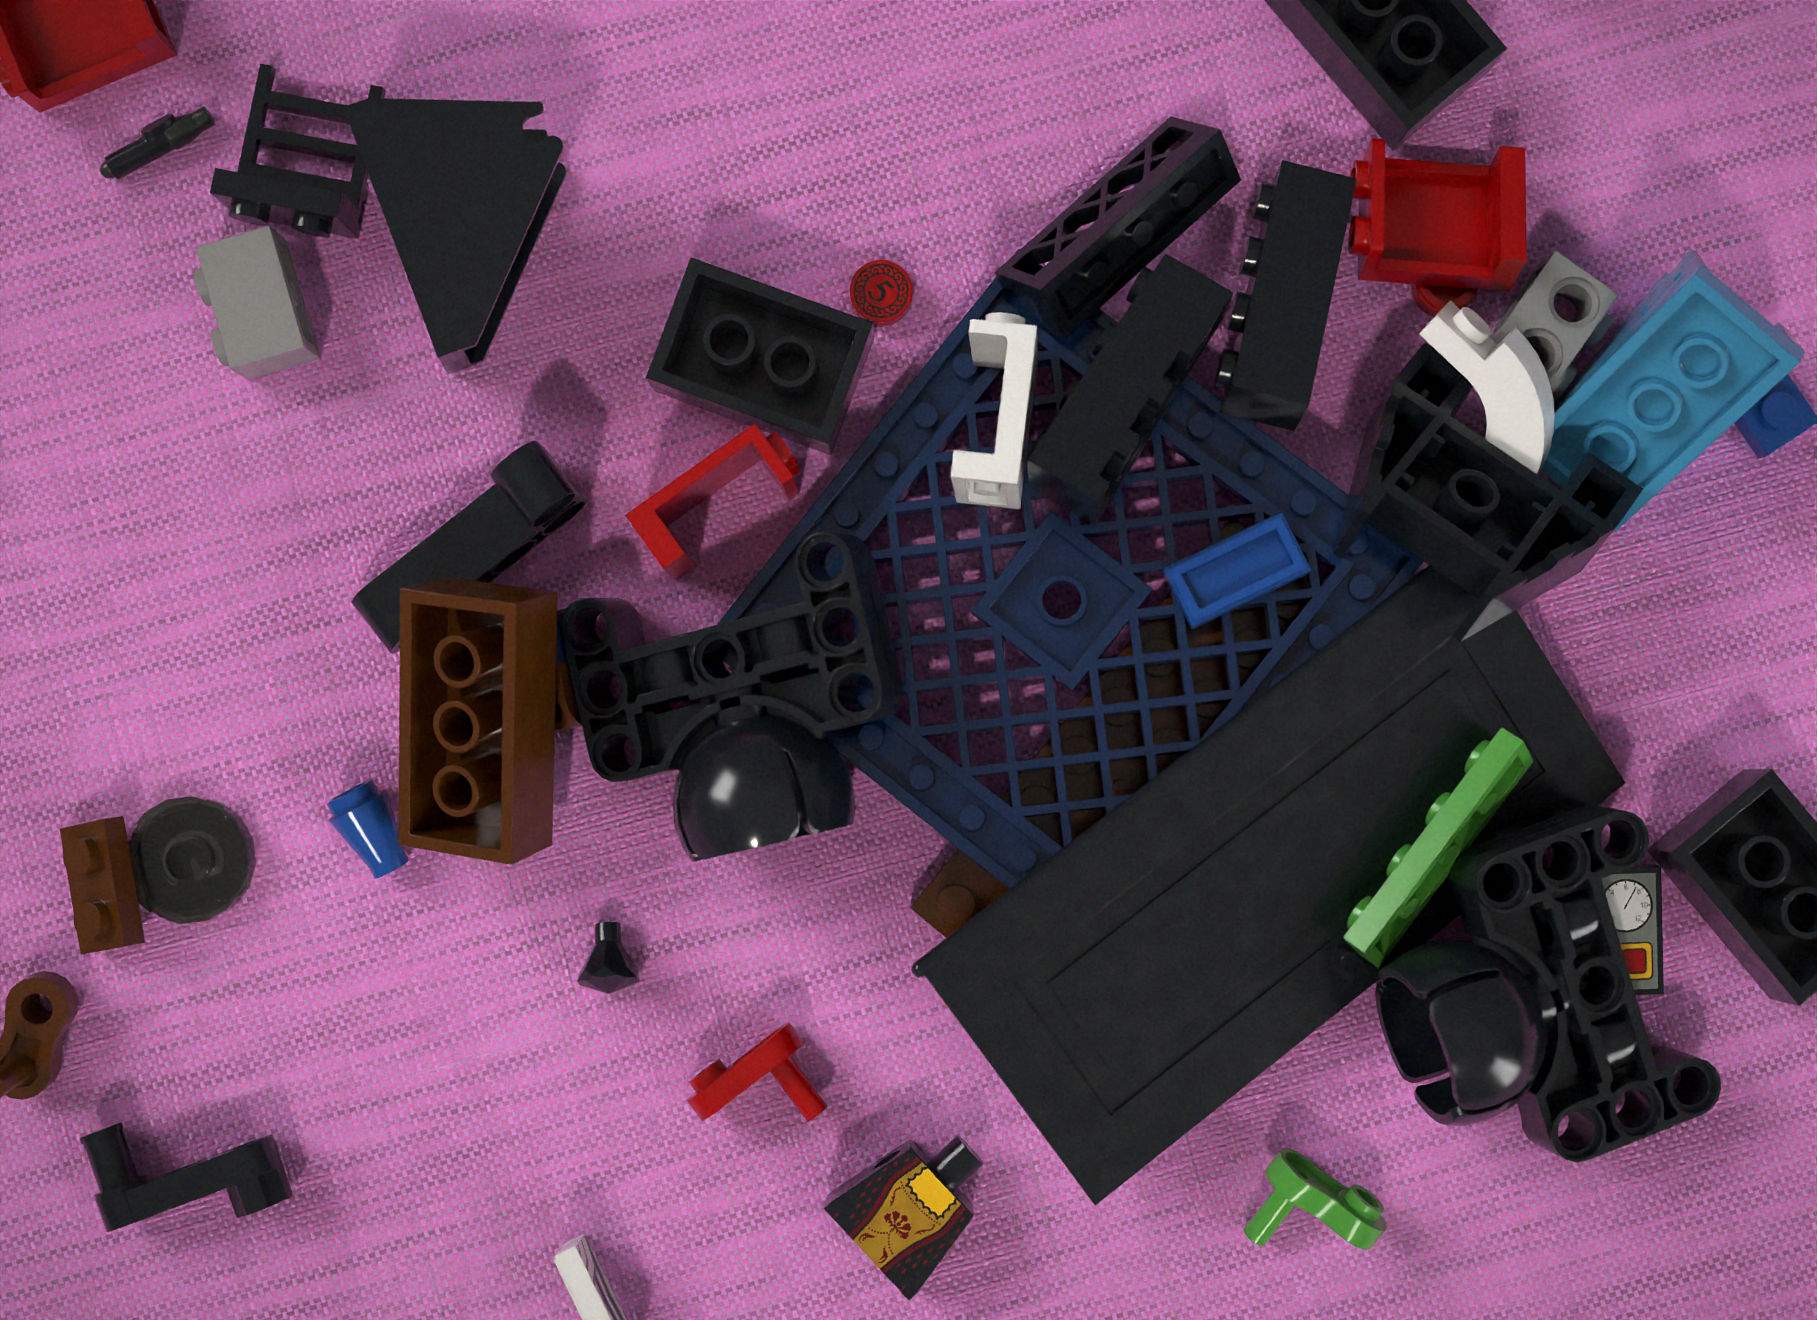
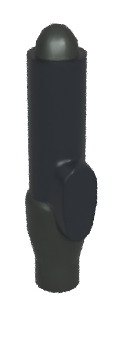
(156, 140)

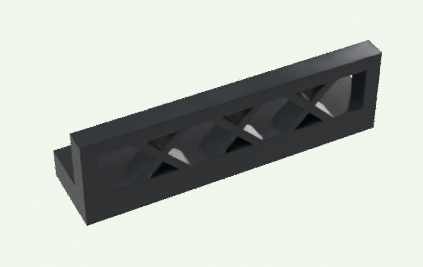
(1127, 225)

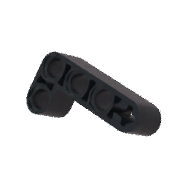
(480, 541)

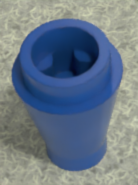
(369, 827)

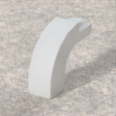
(1505, 376)

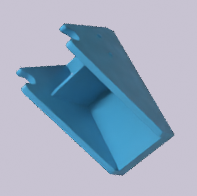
(1669, 381)

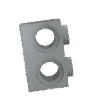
(1551, 336)

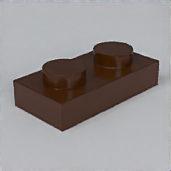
(102, 885)

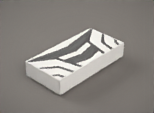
(587, 1281)

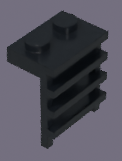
(290, 197)

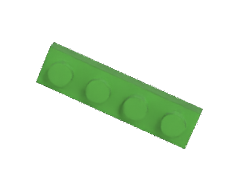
(1451, 828)

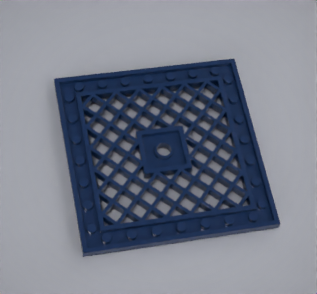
(1055, 554)

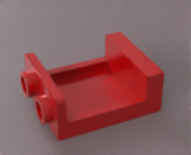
(76, 46)
(1440, 220)

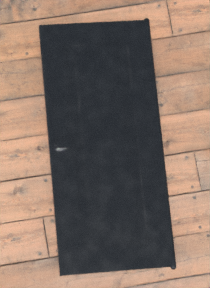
(1215, 901)

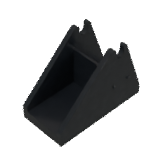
(462, 205)

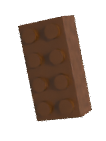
(477, 718)

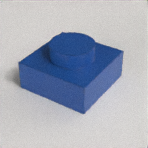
(1776, 418)

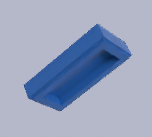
(1236, 570)

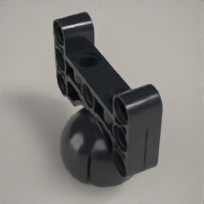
(753, 747)
(1510, 1002)

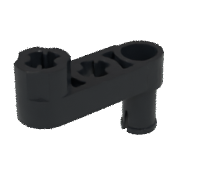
(248, 1172)

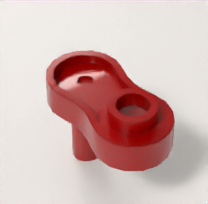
(721, 1084)

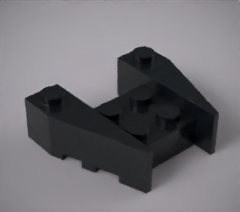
(1469, 502)

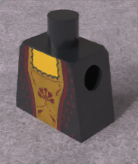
(907, 1209)

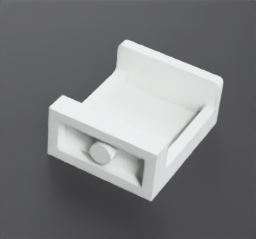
(999, 477)

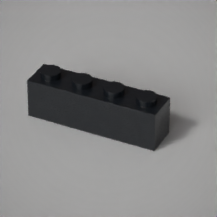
(1286, 296)

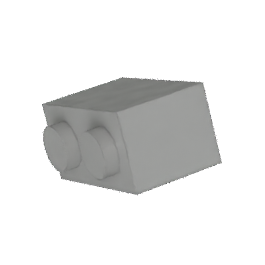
(255, 303)

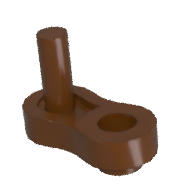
(34, 1035)

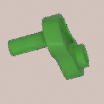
(1299, 1182)

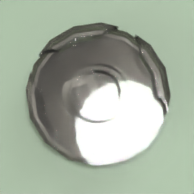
(191, 859)

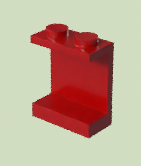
(656, 513)

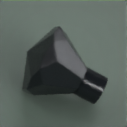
(608, 964)

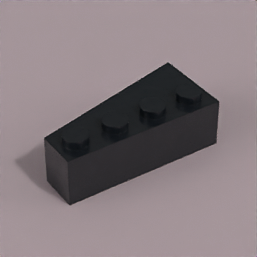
(1126, 388)

